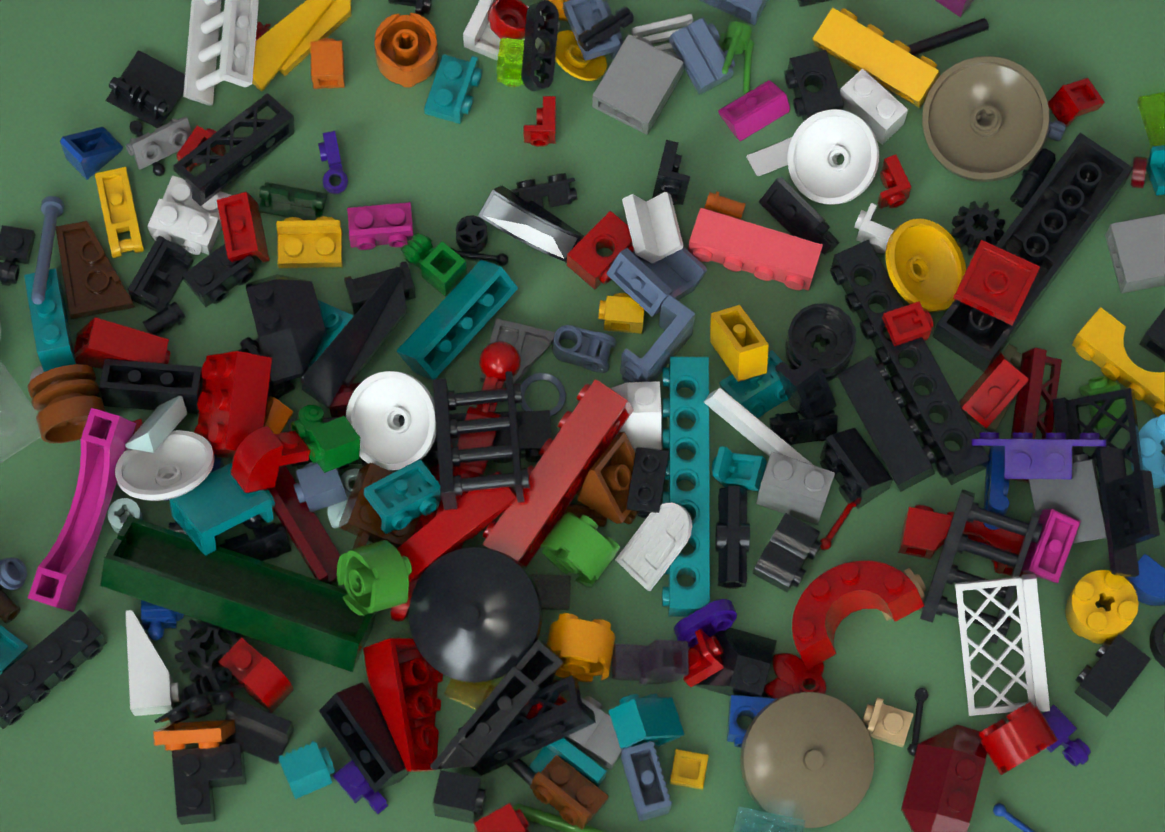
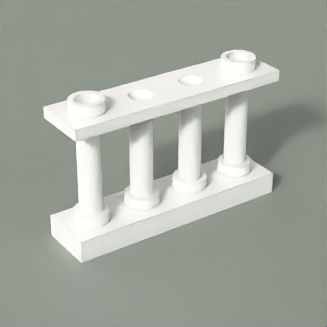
(235, 48)

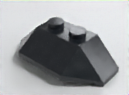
(286, 323)

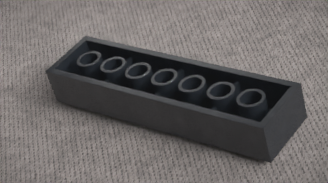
(1045, 235)

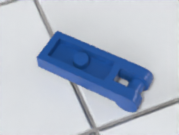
(995, 484)

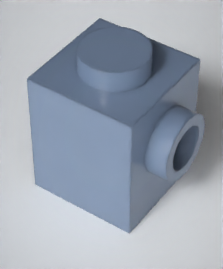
(319, 488)

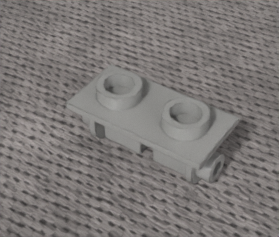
(159, 144)

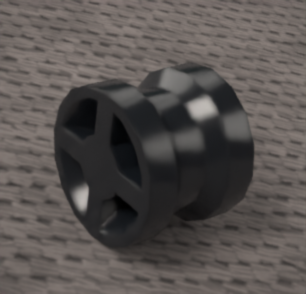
(470, 227)

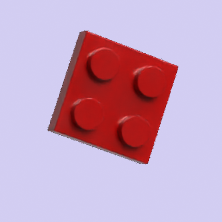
(996, 282)

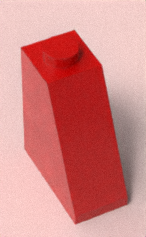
(110, 340)

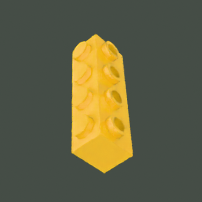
(883, 60)

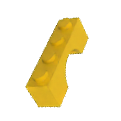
(1104, 345)

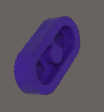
(711, 619)

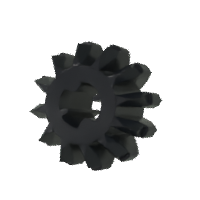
(977, 217)

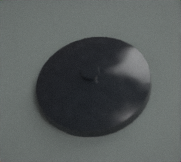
(475, 614)

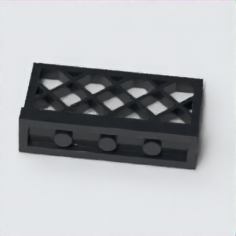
(1068, 421)

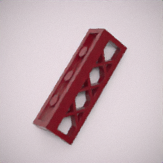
(1028, 398)
(304, 529)

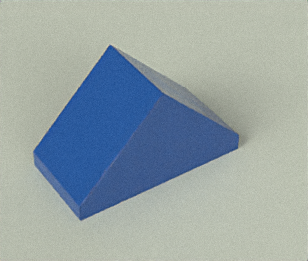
(90, 150)

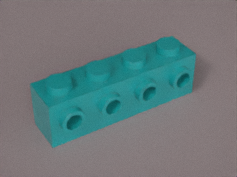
(457, 319)

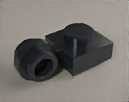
(14, 247)

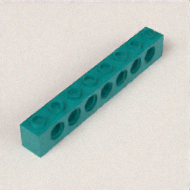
(691, 374)

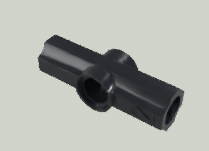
(732, 537)

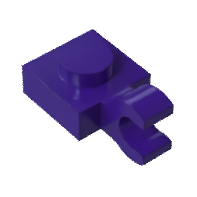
(357, 787)

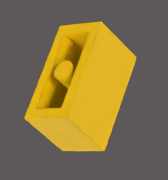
(739, 343)

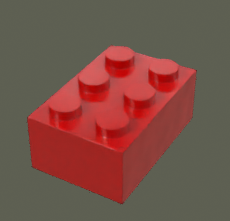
(232, 399)

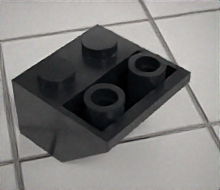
(855, 467)

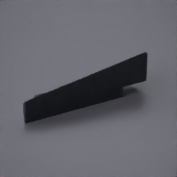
(357, 341)
(499, 709)

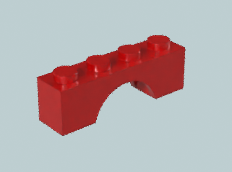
(927, 530)

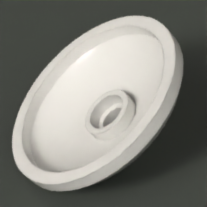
(815, 153)
(375, 416)
(170, 471)

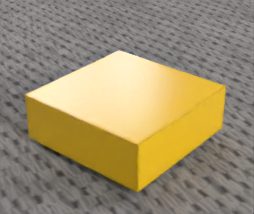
(689, 769)

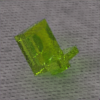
(510, 62)

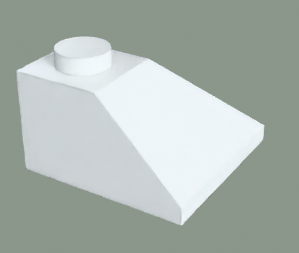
(644, 423)

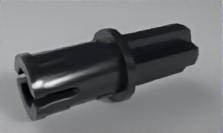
(1033, 177)

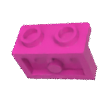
(380, 225)

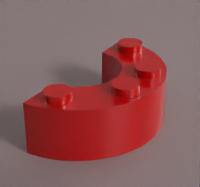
(845, 591)

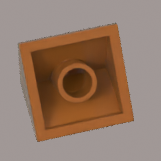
(609, 480)

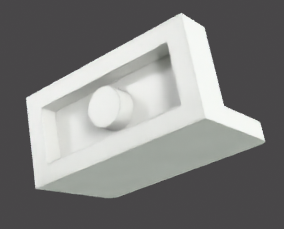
(653, 226)

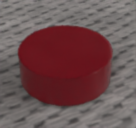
(1138, 172)

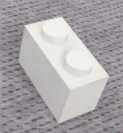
(874, 105)

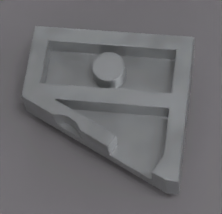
(528, 340)

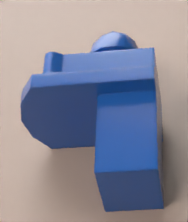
(157, 619)

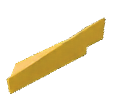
(291, 38)

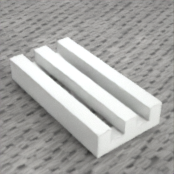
(662, 26)

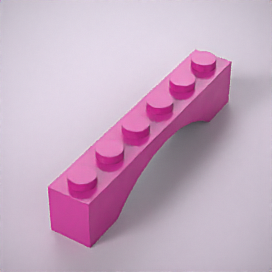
(66, 565)

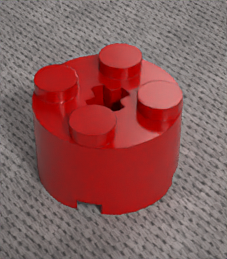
(1018, 739)

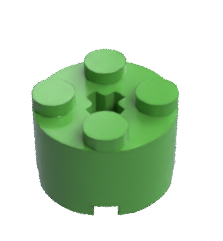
(579, 548)
(374, 577)

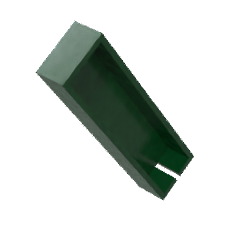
(236, 593)

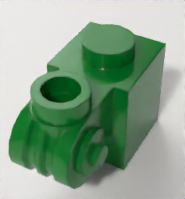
(438, 266)
(329, 443)

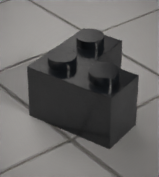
(199, 772)

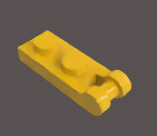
(119, 211)

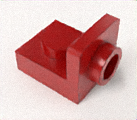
(1075, 100)
(545, 130)
(196, 138)
(895, 179)
(908, 323)
(703, 658)

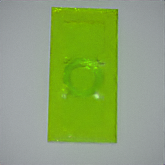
(1153, 115)

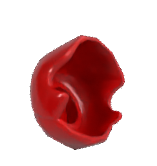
(508, 19)

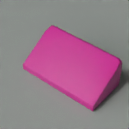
(755, 110)
(1051, 551)

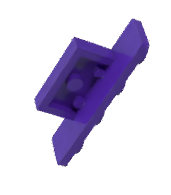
(1039, 457)

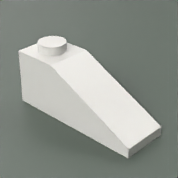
(149, 680)

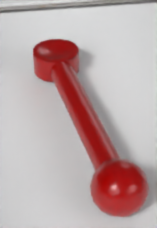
(826, 542)

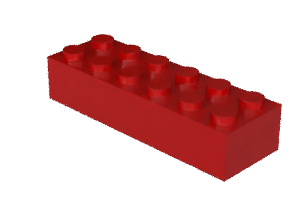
(559, 472)

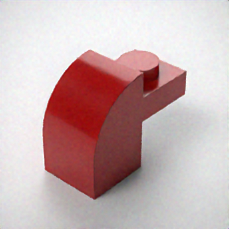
(261, 454)
(260, 676)

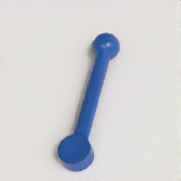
(1000, 810)

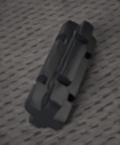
(605, 28)

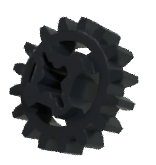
(197, 648)

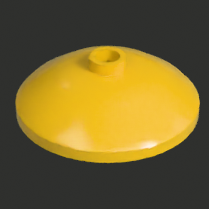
(925, 264)

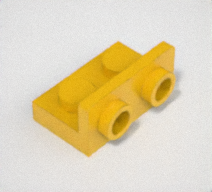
(309, 243)

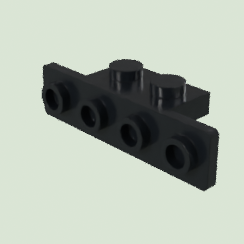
(1127, 509)

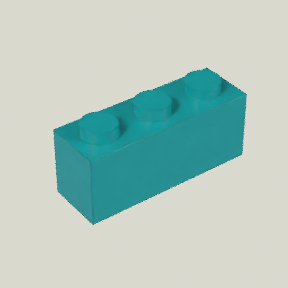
(51, 324)

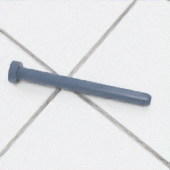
(51, 208)

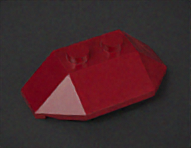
(944, 781)

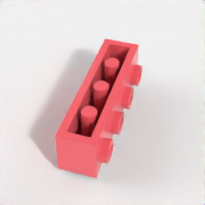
(754, 249)

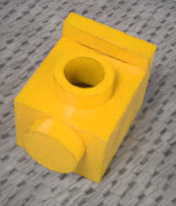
(621, 314)

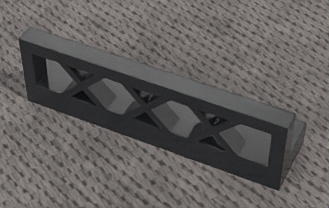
(241, 157)
(547, 727)

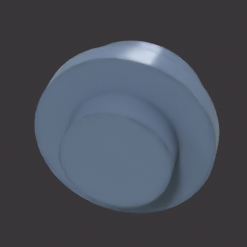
(12, 573)

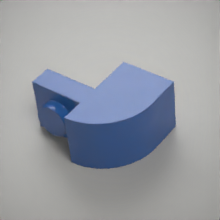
(1150, 582)

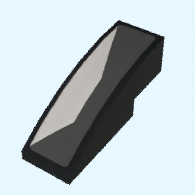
(529, 223)

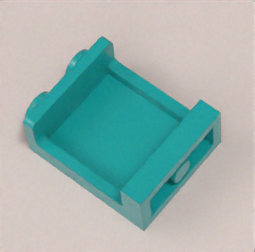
(218, 506)

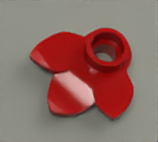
(793, 676)

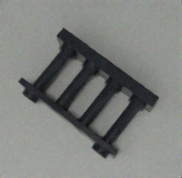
(452, 457)
(958, 542)

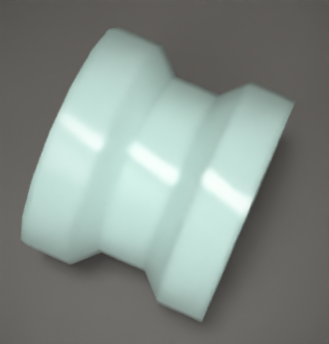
(118, 507)

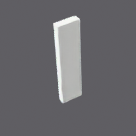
(749, 425)

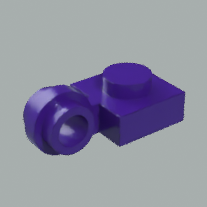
(330, 152)
(1075, 751)

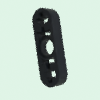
(531, 56)

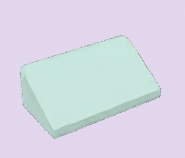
(158, 426)

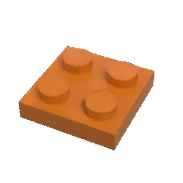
(205, 733)

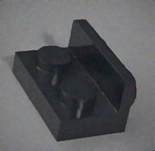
(668, 177)
(217, 275)

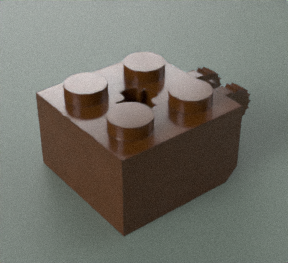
(362, 518)

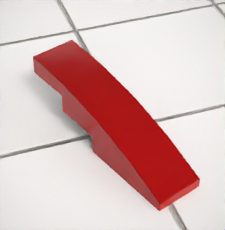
(454, 526)

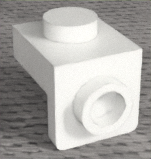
(874, 232)

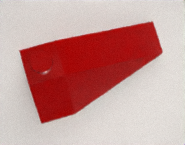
(407, 698)

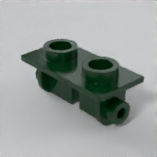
(291, 201)

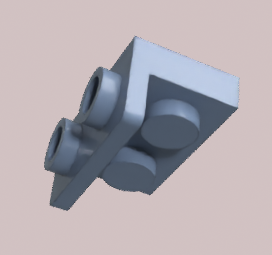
(584, 15)

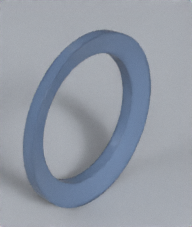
(547, 377)

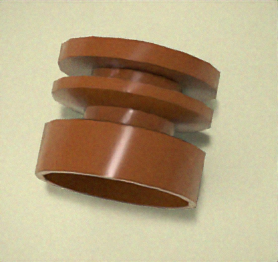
(64, 401)

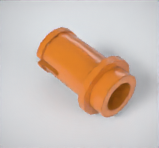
(724, 205)

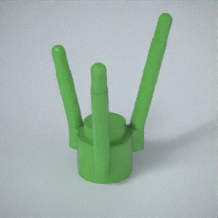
(736, 41)

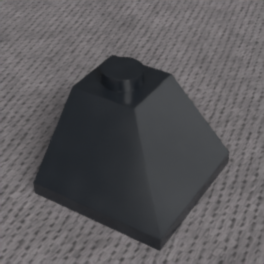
(745, 664)

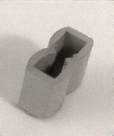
(598, 739)

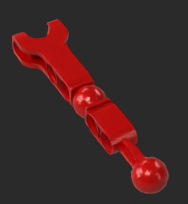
(494, 362)

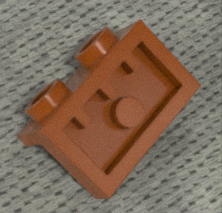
(568, 792)

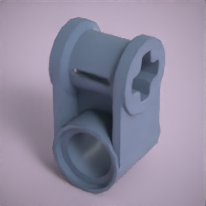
(586, 348)

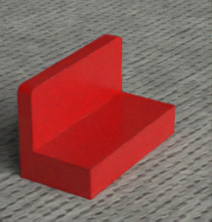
(242, 227)
(993, 391)

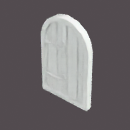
(656, 544)

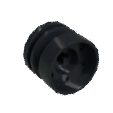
(831, 329)

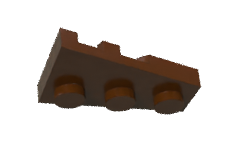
(88, 275)

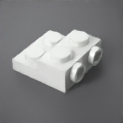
(184, 220)

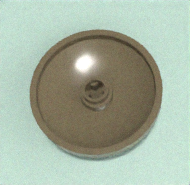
(986, 119)
(807, 758)

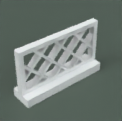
(1031, 637)

